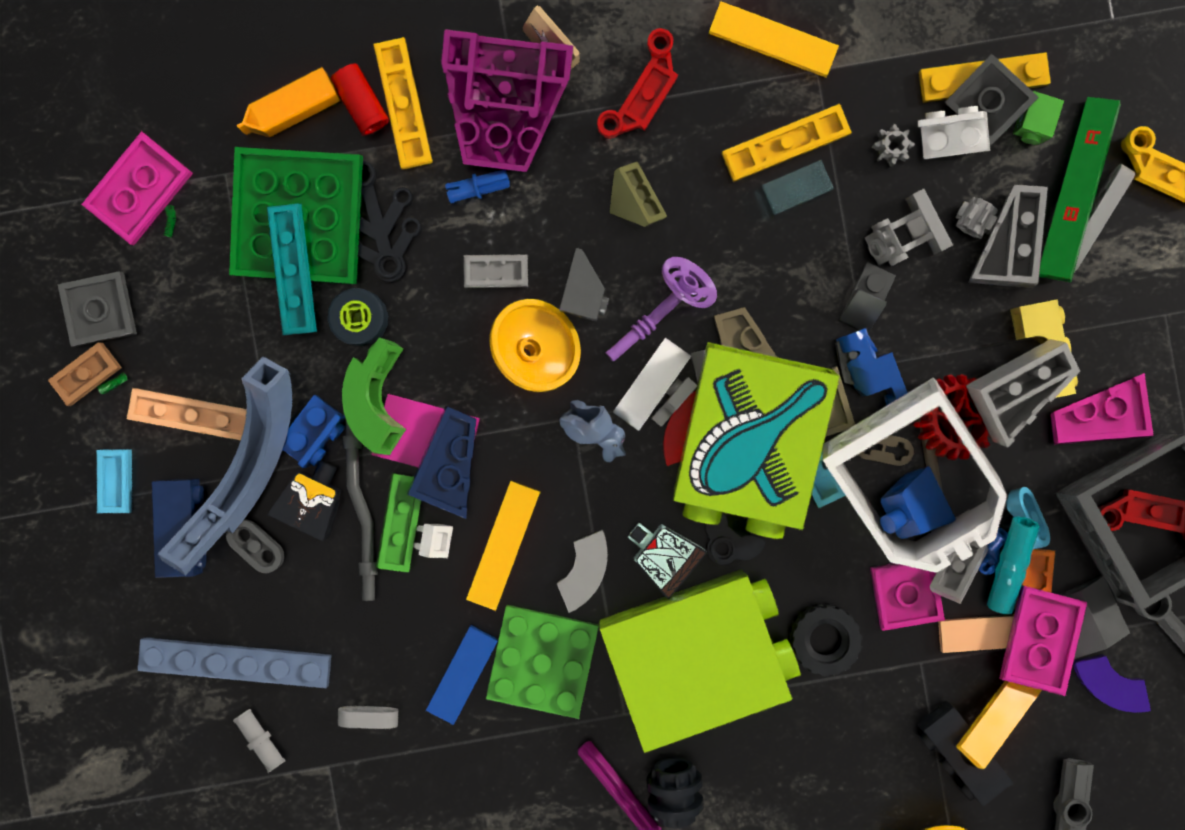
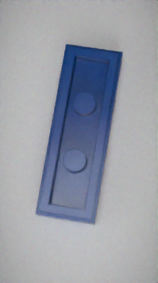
(462, 675)

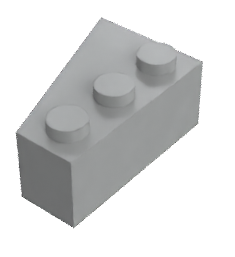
(1015, 241)

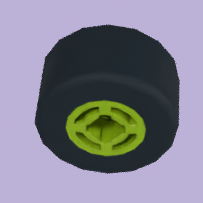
(366, 325)

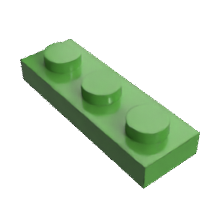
(398, 526)

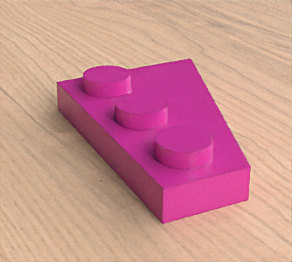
(1106, 416)

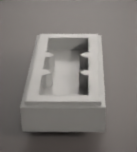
(495, 271)

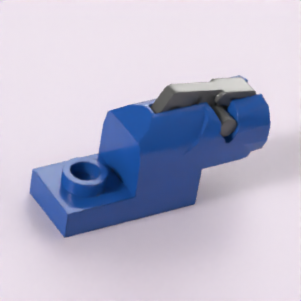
(867, 371)

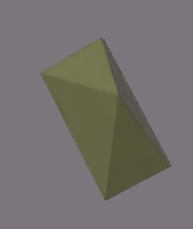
(634, 197)

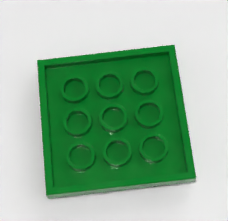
(330, 200)

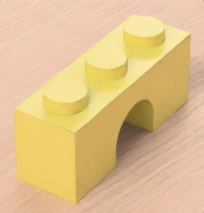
(1042, 323)

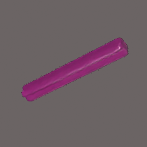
(616, 787)

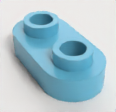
(1023, 504)

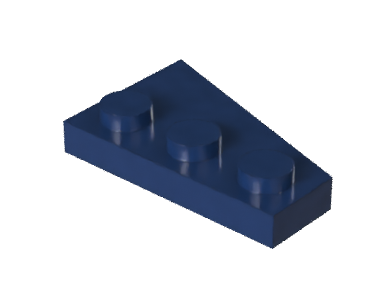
(445, 466)

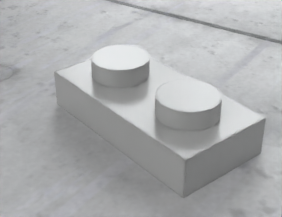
(956, 578)

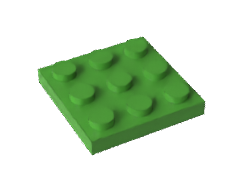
(542, 661)

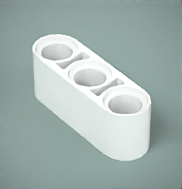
(652, 384)

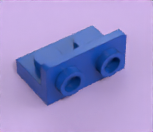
(312, 431)

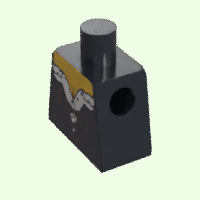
(310, 502)

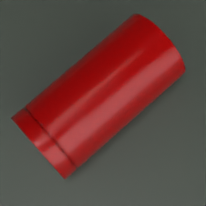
(359, 99)

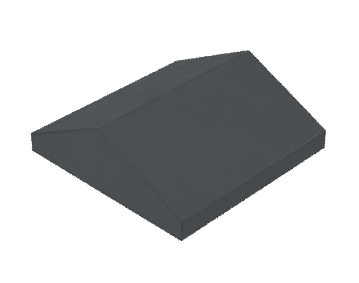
(995, 92)
(1102, 619)

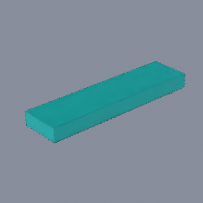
(291, 269)

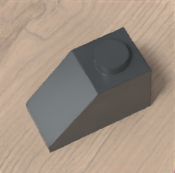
(583, 290)

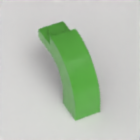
(363, 398)

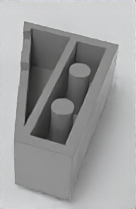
(1020, 389)

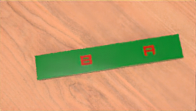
(1079, 189)

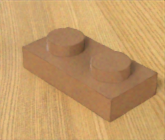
(84, 374)

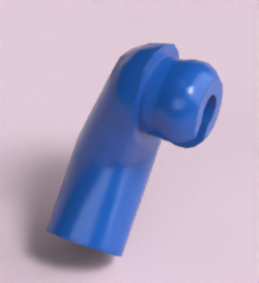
(993, 555)

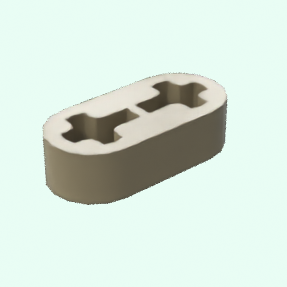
(889, 458)

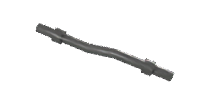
(367, 567)

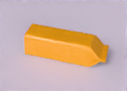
(290, 104)

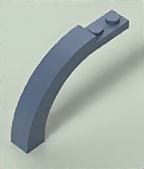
(261, 444)

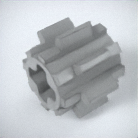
(899, 152)
(976, 217)

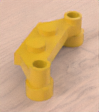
(1152, 166)

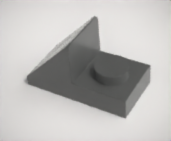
(867, 297)

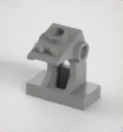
(922, 226)

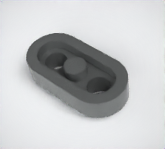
(255, 547)

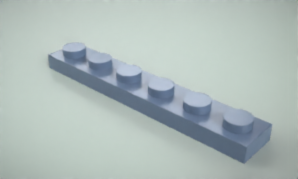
(234, 662)

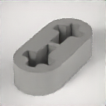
(367, 717)

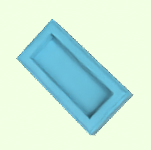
(114, 481)

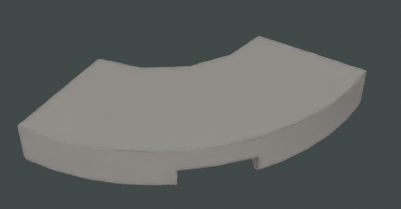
(587, 570)

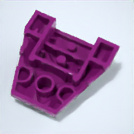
(503, 95)

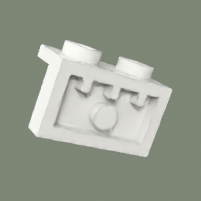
(955, 133)

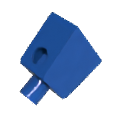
(915, 505)

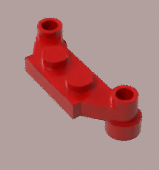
(648, 91)
(1145, 510)

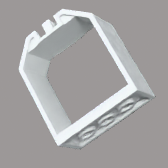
(931, 550)

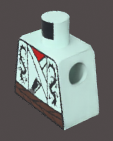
(665, 556)

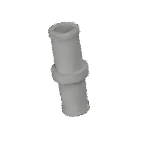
(259, 740)

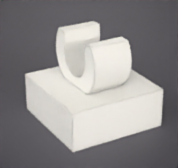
(434, 541)

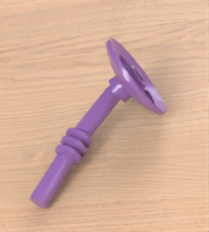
(680, 290)

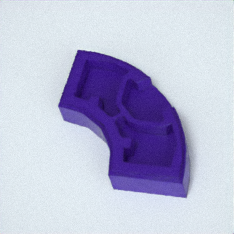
(1110, 687)

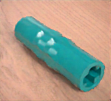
(1013, 565)

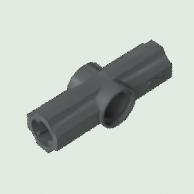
(1074, 789)

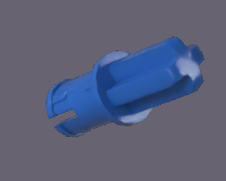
(477, 186)

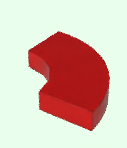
(676, 431)

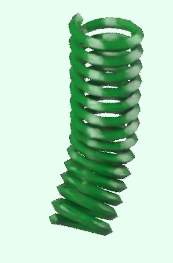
(170, 214)
(108, 386)

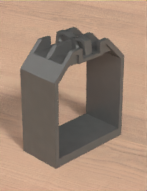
(1099, 538)

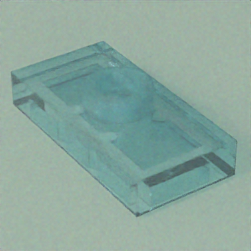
(797, 187)

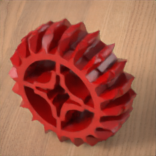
(952, 444)

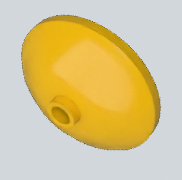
(546, 335)

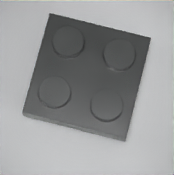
(97, 309)

